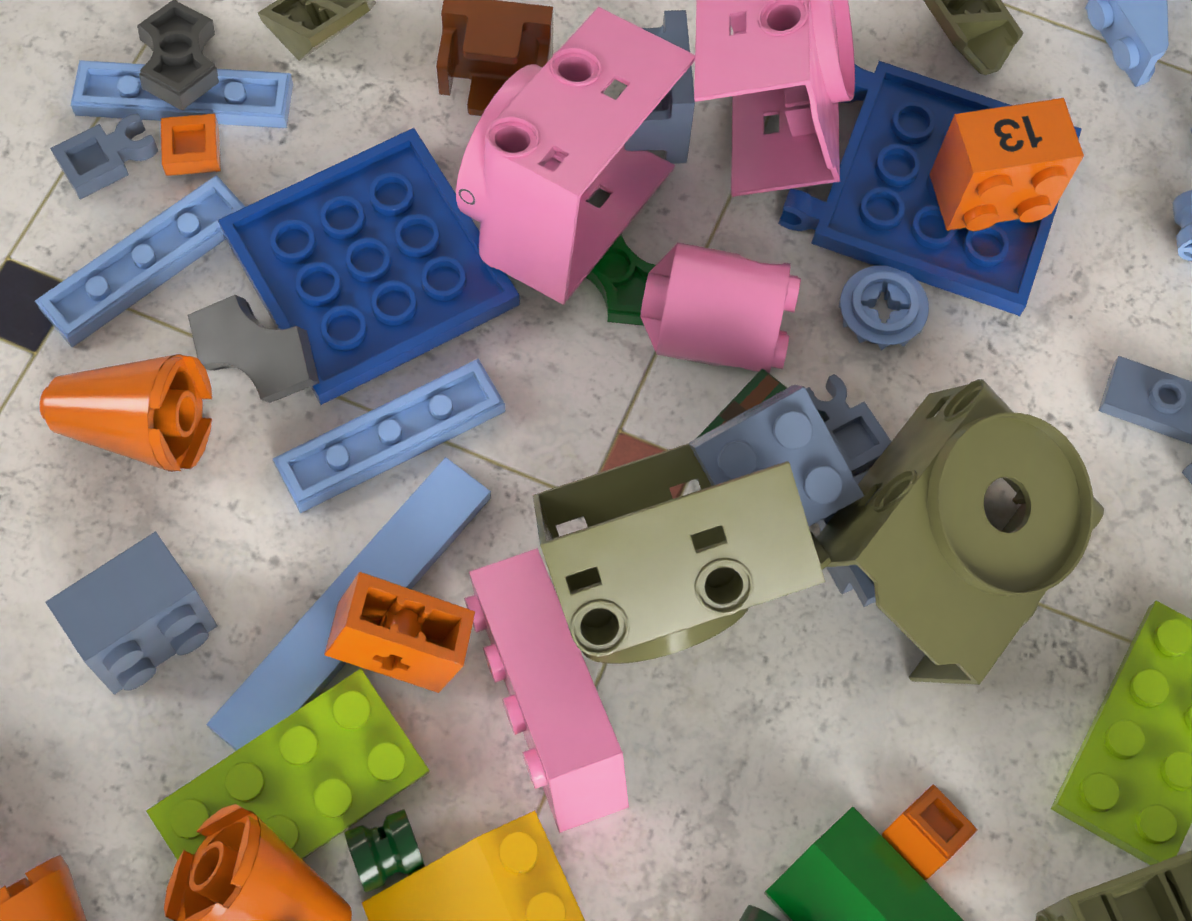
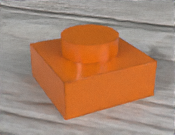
(190, 144)

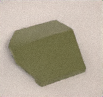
(311, 23)
(978, 30)

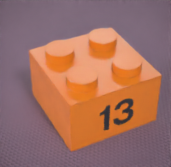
(1005, 164)

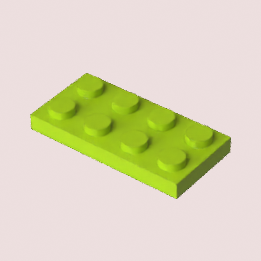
(1137, 757)
(303, 774)

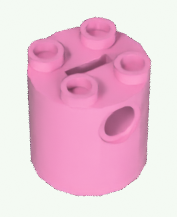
(719, 308)

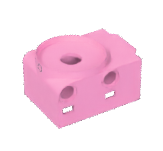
(784, 62)
(556, 142)

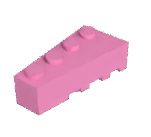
(549, 690)

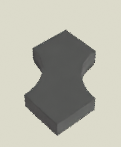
(177, 66)
(233, 338)

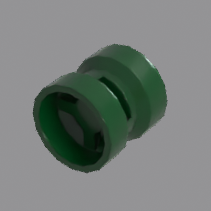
(384, 850)

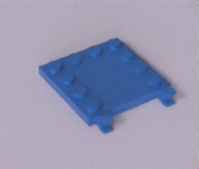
(888, 207)

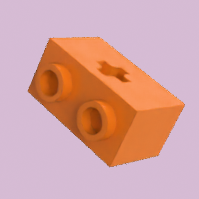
(400, 632)

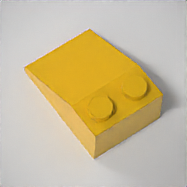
(491, 878)

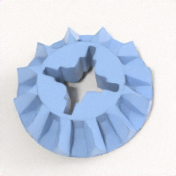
(902, 294)

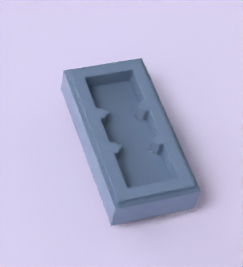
(1149, 399)

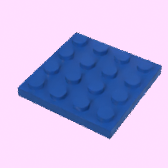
(369, 262)

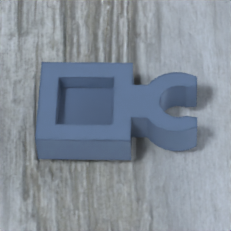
(98, 159)
(853, 429)

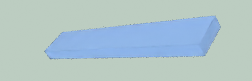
(399, 554)

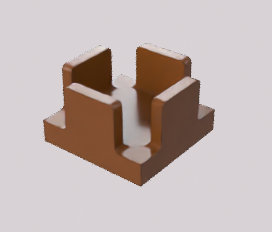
(490, 44)

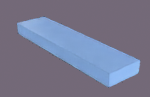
(237, 99)
(139, 262)
(389, 435)

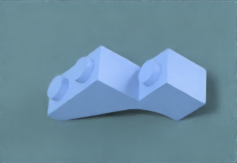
(1134, 33)

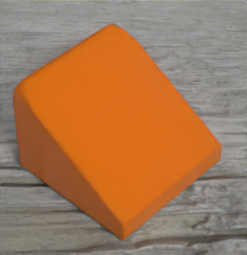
(929, 832)

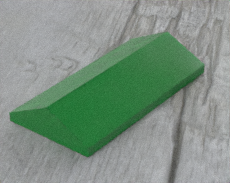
(855, 878)

